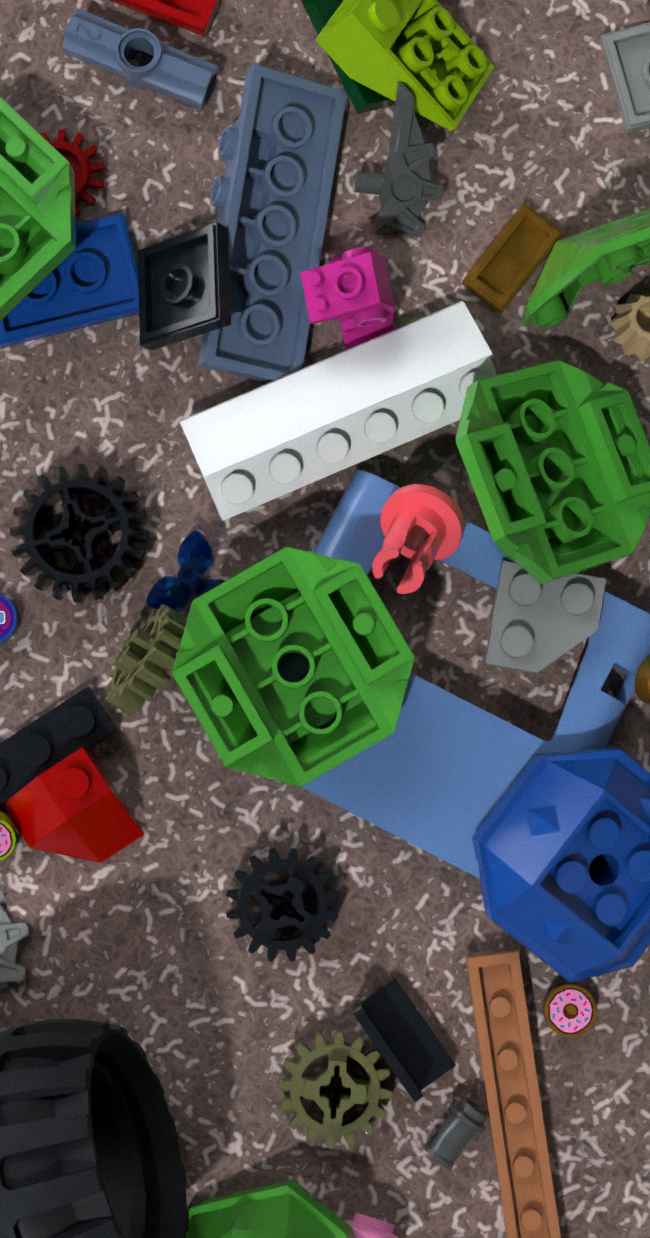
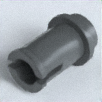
(456, 1132)

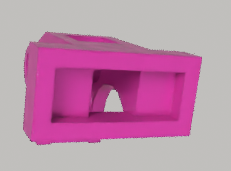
(351, 288)

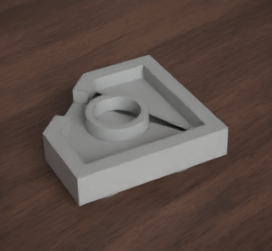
(538, 621)

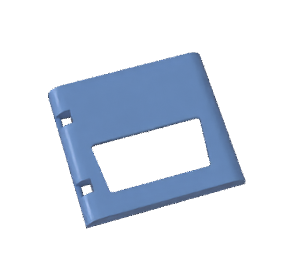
(448, 757)

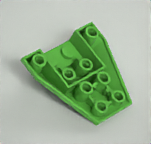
(581, 259)

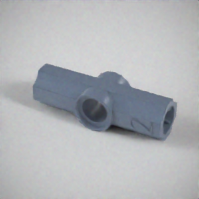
(112, 46)

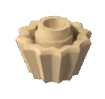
(633, 325)

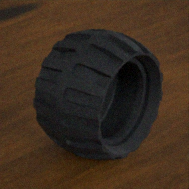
(85, 1136)

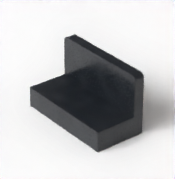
(403, 1037)

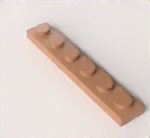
(512, 1095)

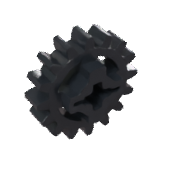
(268, 925)

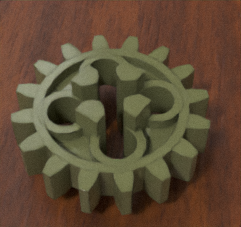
(146, 660)

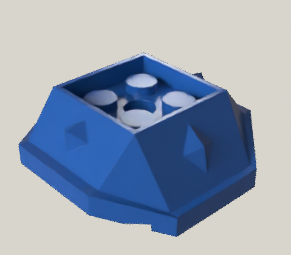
(539, 855)

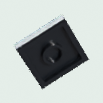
(184, 286)

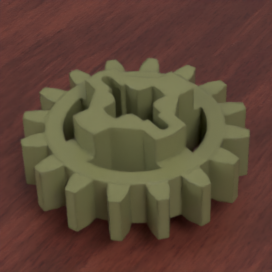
(309, 1086)

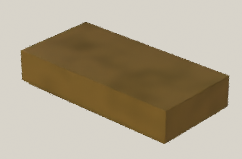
(512, 258)

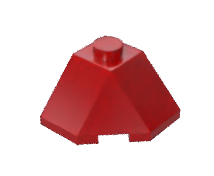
(74, 811)

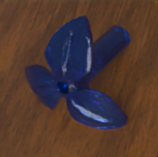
(195, 559)

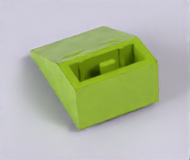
(412, 46)

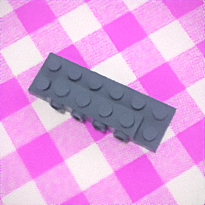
(276, 219)

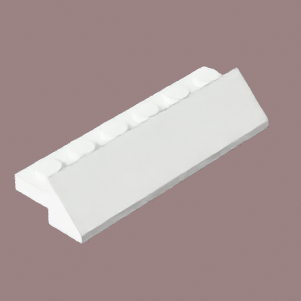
(338, 410)

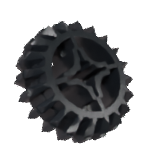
(103, 528)

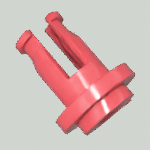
(420, 526)

